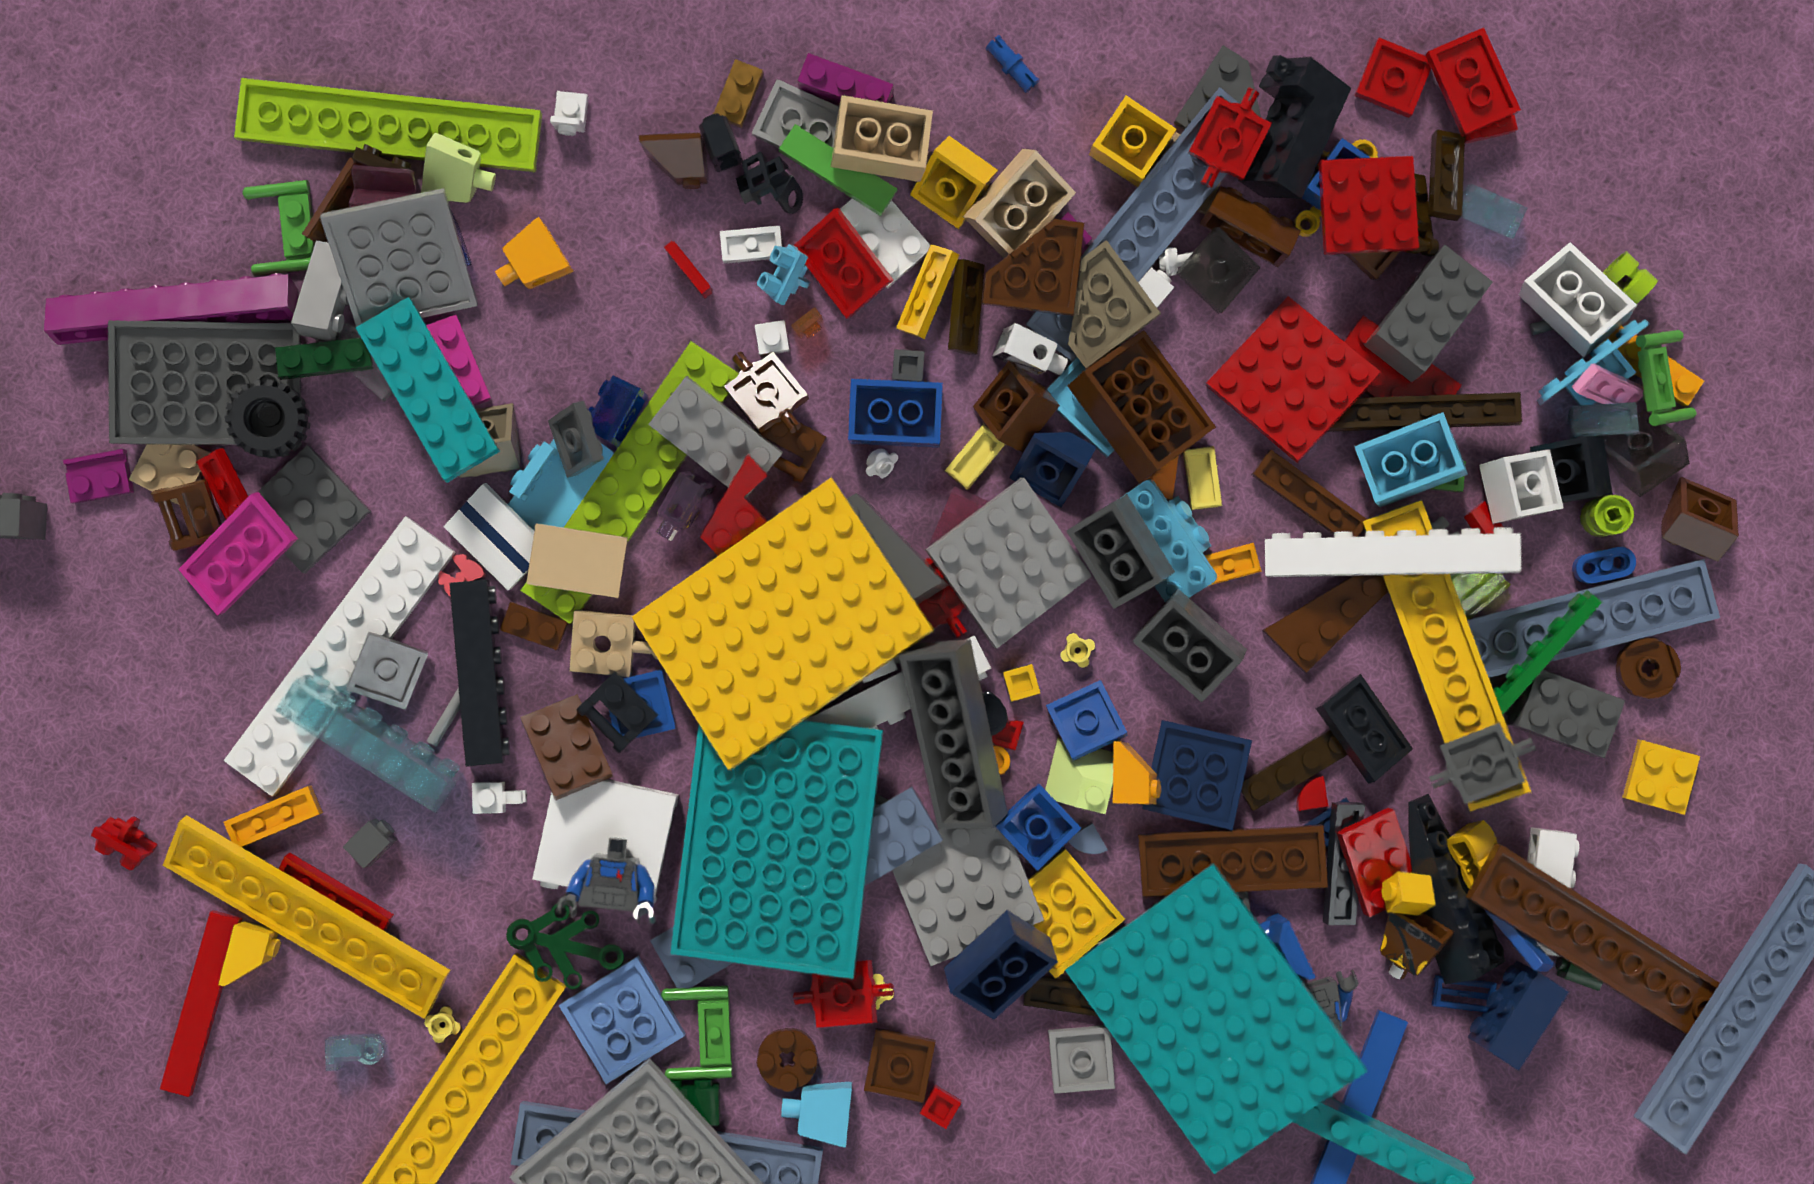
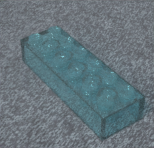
(370, 741)

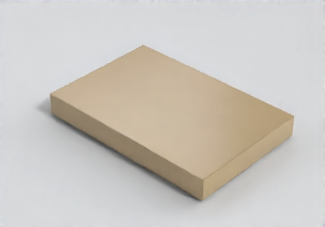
(576, 560)

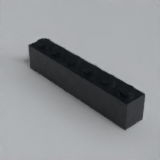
(478, 672)

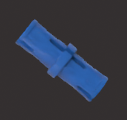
(1012, 64)

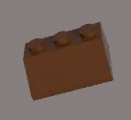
(1252, 226)

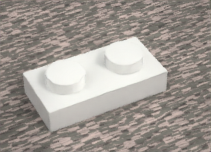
(749, 243)

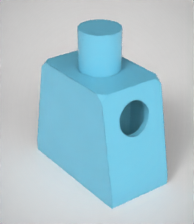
(822, 1112)

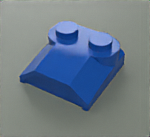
(1037, 826)
(1284, 938)

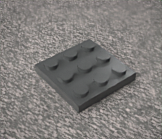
(313, 506)

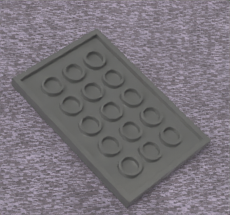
(178, 376)

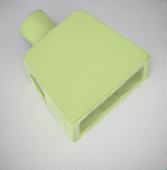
(454, 169)

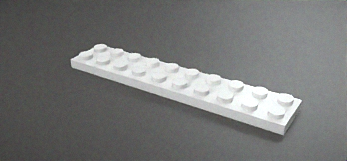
(376, 604)

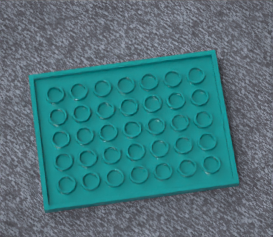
(780, 851)
(1215, 1019)

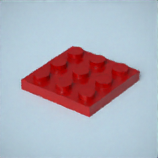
(1368, 205)

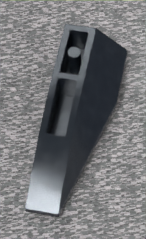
(1474, 944)

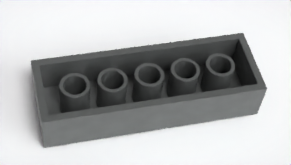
(954, 734)

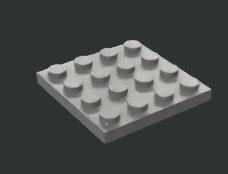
(398, 253)
(1008, 562)
(963, 889)

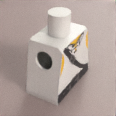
(1018, 346)

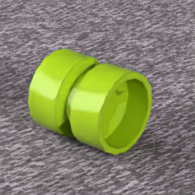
(1638, 284)
(1607, 515)

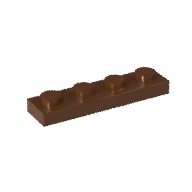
(1307, 495)

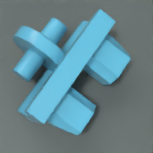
(788, 274)

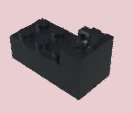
(1301, 119)

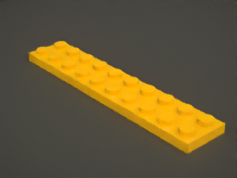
(1443, 646)
(305, 917)
(468, 1076)

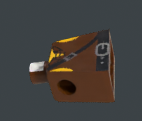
(1412, 942)

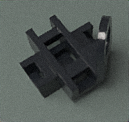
(775, 180)

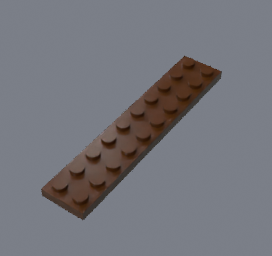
(1591, 939)

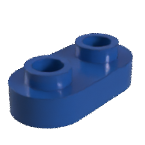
(1603, 565)

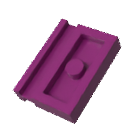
(98, 476)

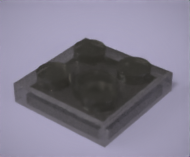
(1218, 270)

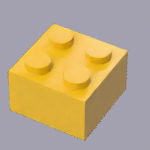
(1132, 141)

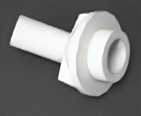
(1171, 261)

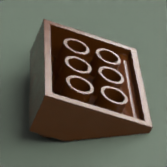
(1141, 406)

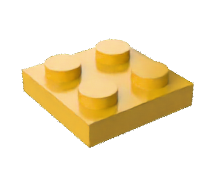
(1661, 777)

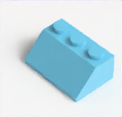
(1411, 460)

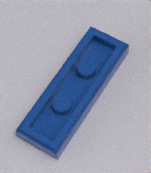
(1525, 946)

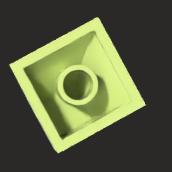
(1081, 782)

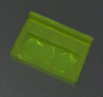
(1478, 590)

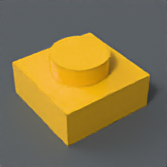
(1021, 682)

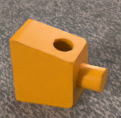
(533, 257)

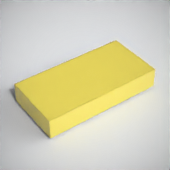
(974, 457)
(1202, 478)

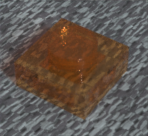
(808, 324)

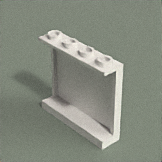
(585, 821)

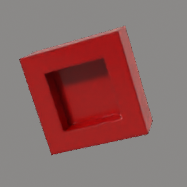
(940, 1106)

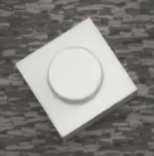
(772, 337)

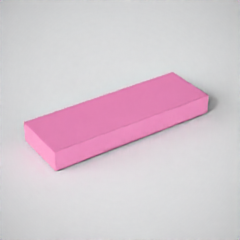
(1607, 386)

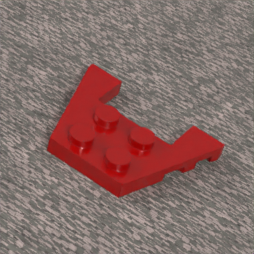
(735, 514)

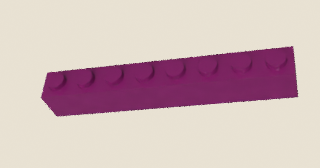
(240, 300)

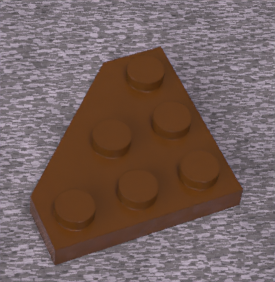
(1039, 272)

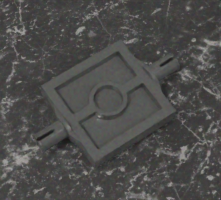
(1482, 763)

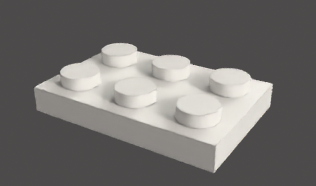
(889, 237)

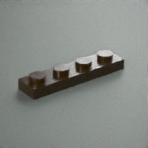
(1292, 769)

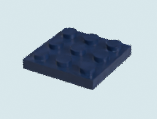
(1199, 774)

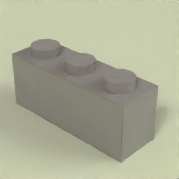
(321, 297)

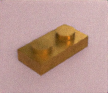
(739, 92)

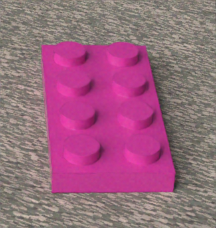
(238, 553)

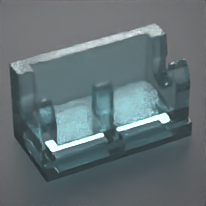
(1492, 210)
(1603, 419)

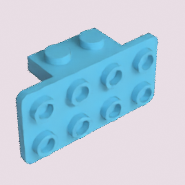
(1605, 356)
(545, 492)
(1177, 537)

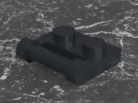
(624, 704)

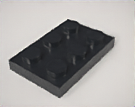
(1364, 728)

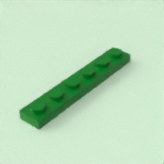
(1543, 652)

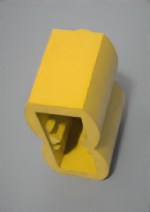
(1471, 848)

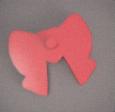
(469, 570)

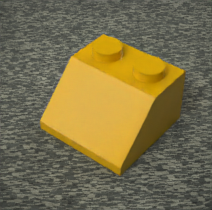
(953, 181)

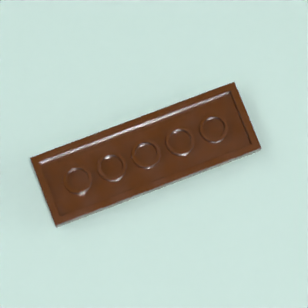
(1246, 858)

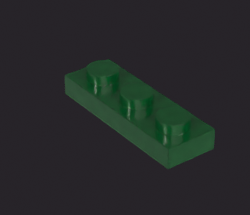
(323, 358)

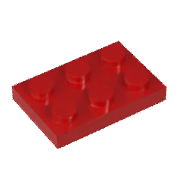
(1472, 82)
(843, 263)
(1373, 854)

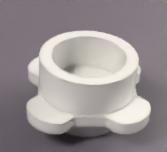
(880, 463)

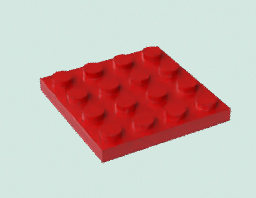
(1293, 379)

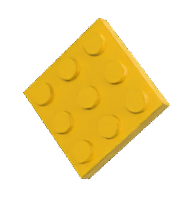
(1072, 908)

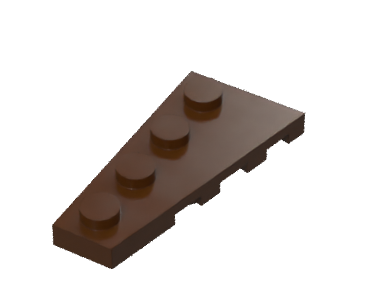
(1322, 622)

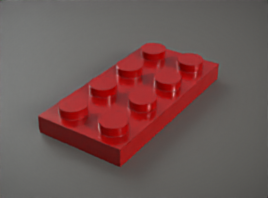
(1391, 382)

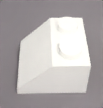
(1521, 486)

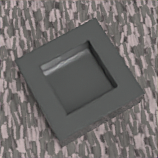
(908, 365)

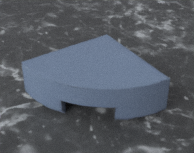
(1088, 840)

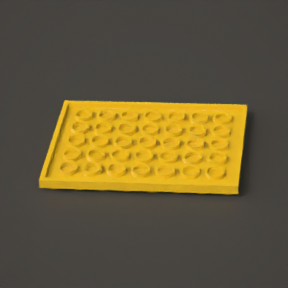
(782, 624)

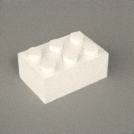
(1577, 299)

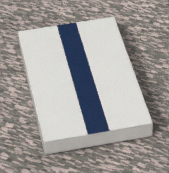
(494, 535)

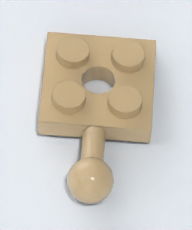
(621, 633)

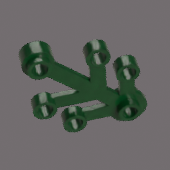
(559, 944)

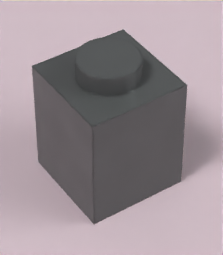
(371, 842)

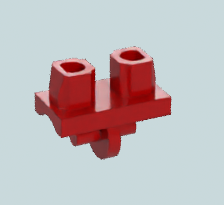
(124, 838)

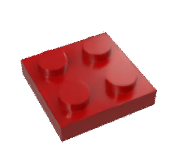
(1393, 78)

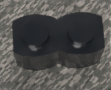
(720, 142)

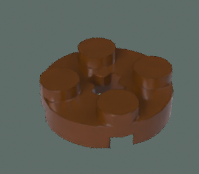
(1662, 678)
(787, 1041)

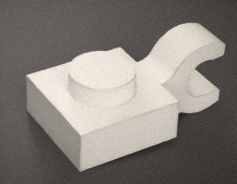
(492, 797)

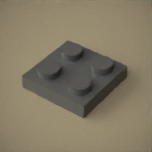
(576, 439)

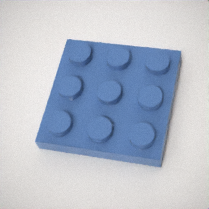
(622, 1019)

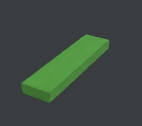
(817, 156)

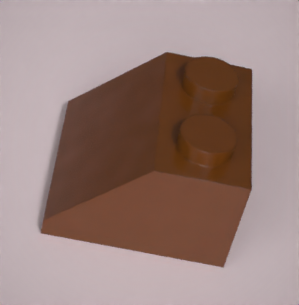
(1015, 406)
(1700, 520)

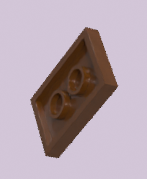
(566, 747)

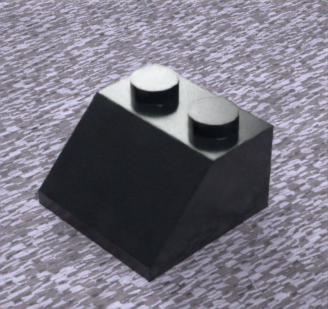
(1580, 467)

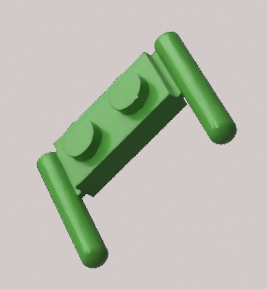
(295, 214)
(1657, 378)
(713, 1032)

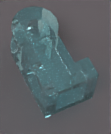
(354, 1047)

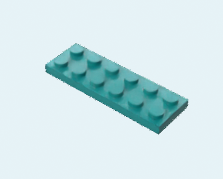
(427, 389)

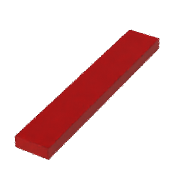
(199, 1006)

